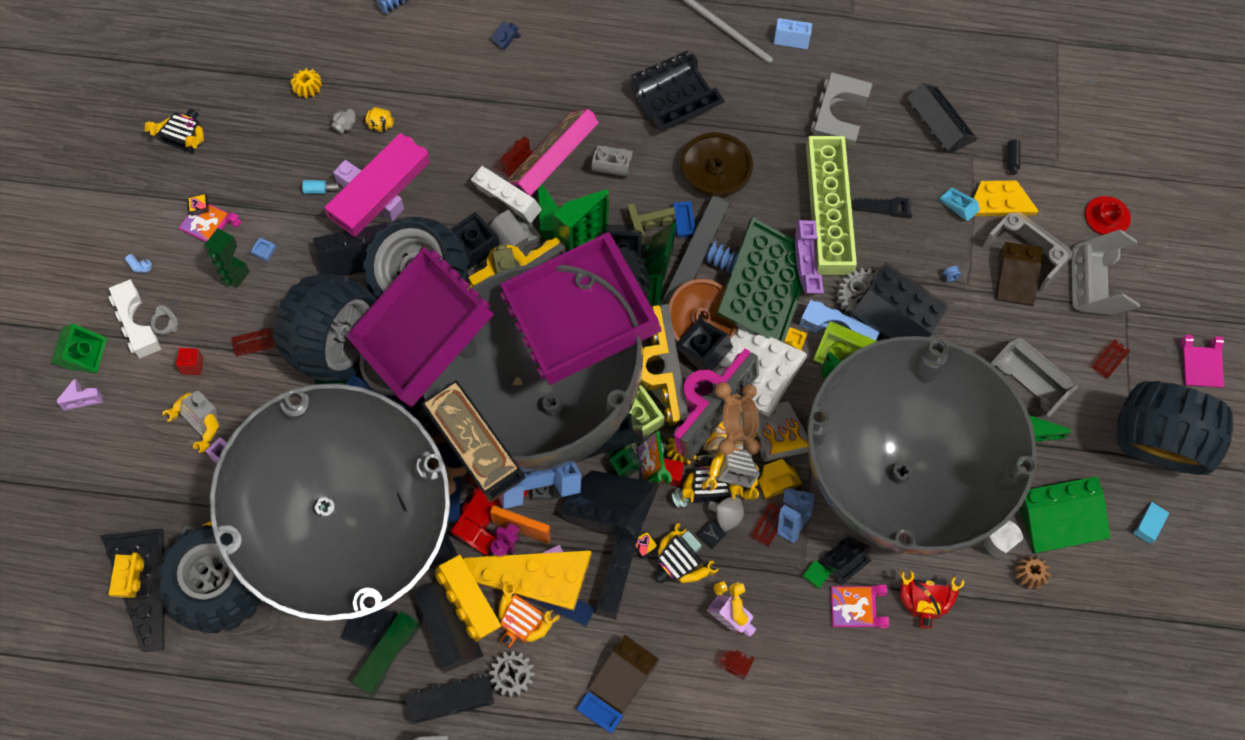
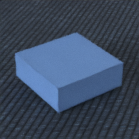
(263, 249)

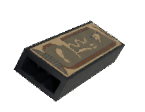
(473, 441)

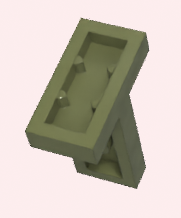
(649, 220)

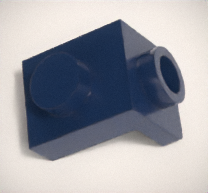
(505, 34)

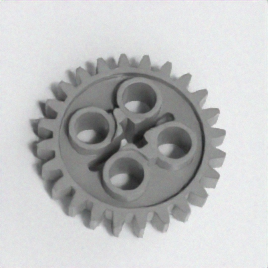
(850, 297)

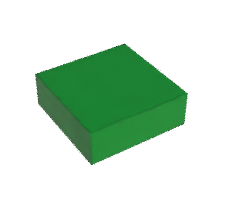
(816, 574)

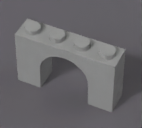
(840, 89)

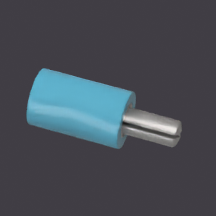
(318, 186)

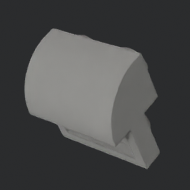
(612, 161)
(514, 230)

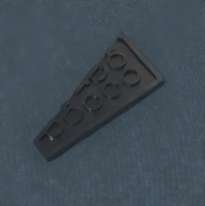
(146, 609)

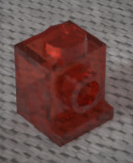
(736, 663)

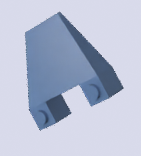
(566, 479)

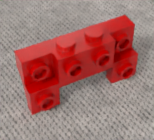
(475, 520)

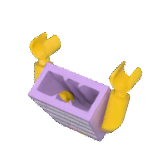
(730, 610)

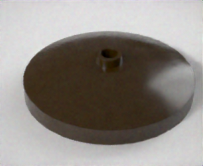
(716, 164)

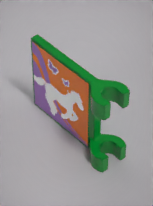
(652, 459)

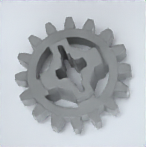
(504, 677)

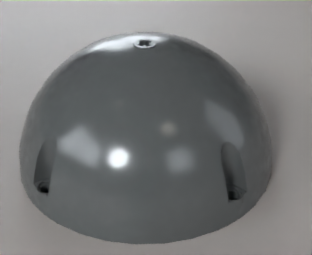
(539, 421)
(944, 426)
(339, 451)

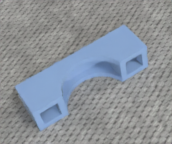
(818, 317)

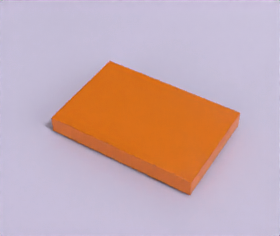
(527, 526)

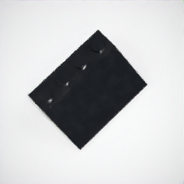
(611, 503)

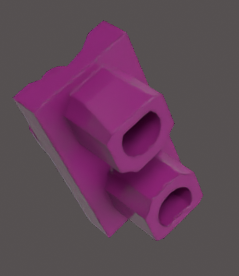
(505, 540)

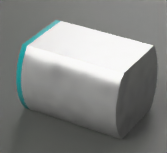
(1003, 540)

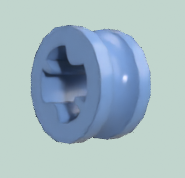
(952, 273)

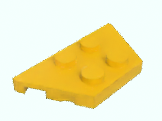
(1003, 198)

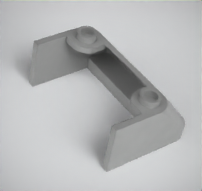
(1037, 236)
(1090, 274)
(1036, 374)

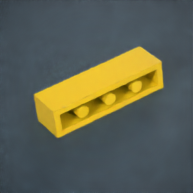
(467, 598)

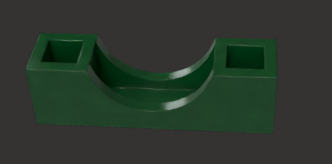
(220, 250)
(625, 461)
(377, 665)

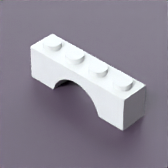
(514, 198)
(142, 338)

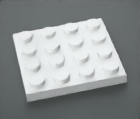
(776, 366)

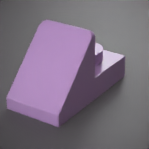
(74, 397)

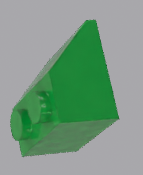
(79, 349)

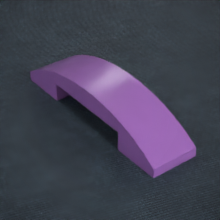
(806, 257)

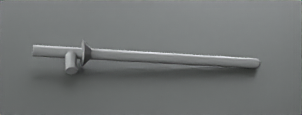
(729, 30)

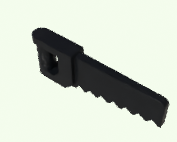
(885, 206)

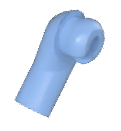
(141, 267)

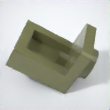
(503, 258)

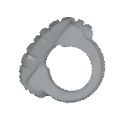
(162, 310)

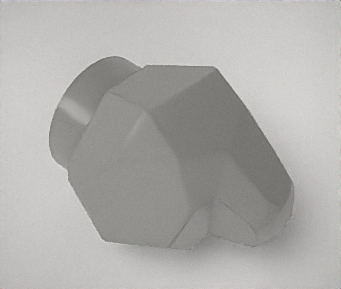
(343, 120)

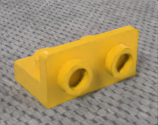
(125, 576)

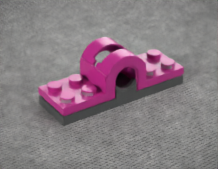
(703, 404)

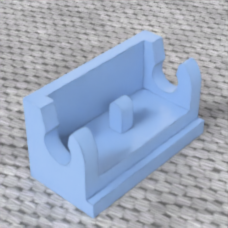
(792, 33)

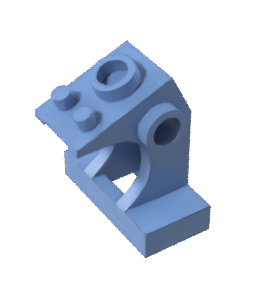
(797, 517)

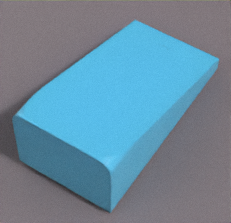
(960, 203)
(1151, 523)

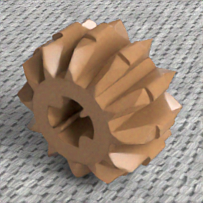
(1040, 576)

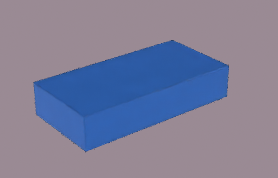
(684, 219)
(599, 713)

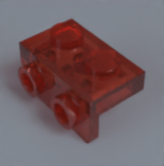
(516, 156)

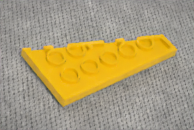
(540, 577)

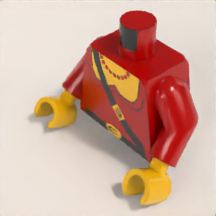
(928, 598)

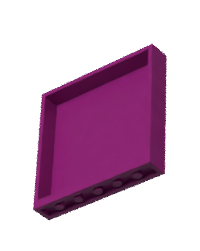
(419, 325)
(575, 325)

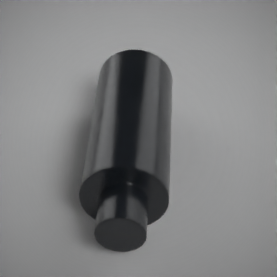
(1013, 156)

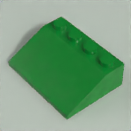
(581, 219)
(1065, 515)

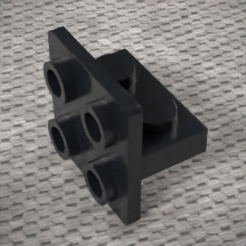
(846, 559)

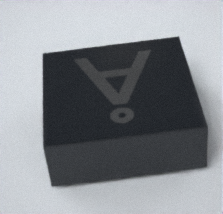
(712, 534)

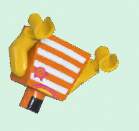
(521, 619)

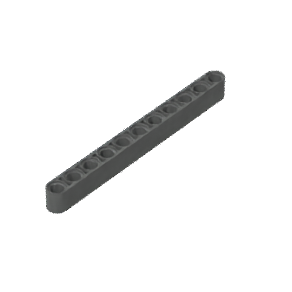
(696, 250)

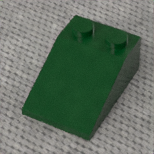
(660, 251)

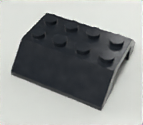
(673, 92)
(899, 306)

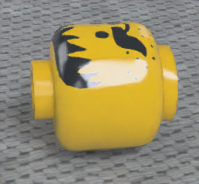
(379, 120)

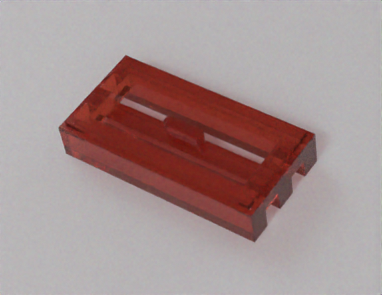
(252, 345)
(1119, 348)
(761, 539)

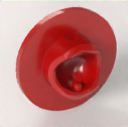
(1107, 215)

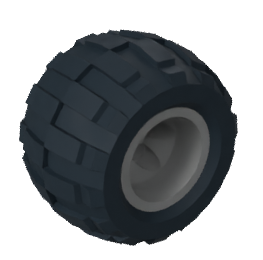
(196, 607)

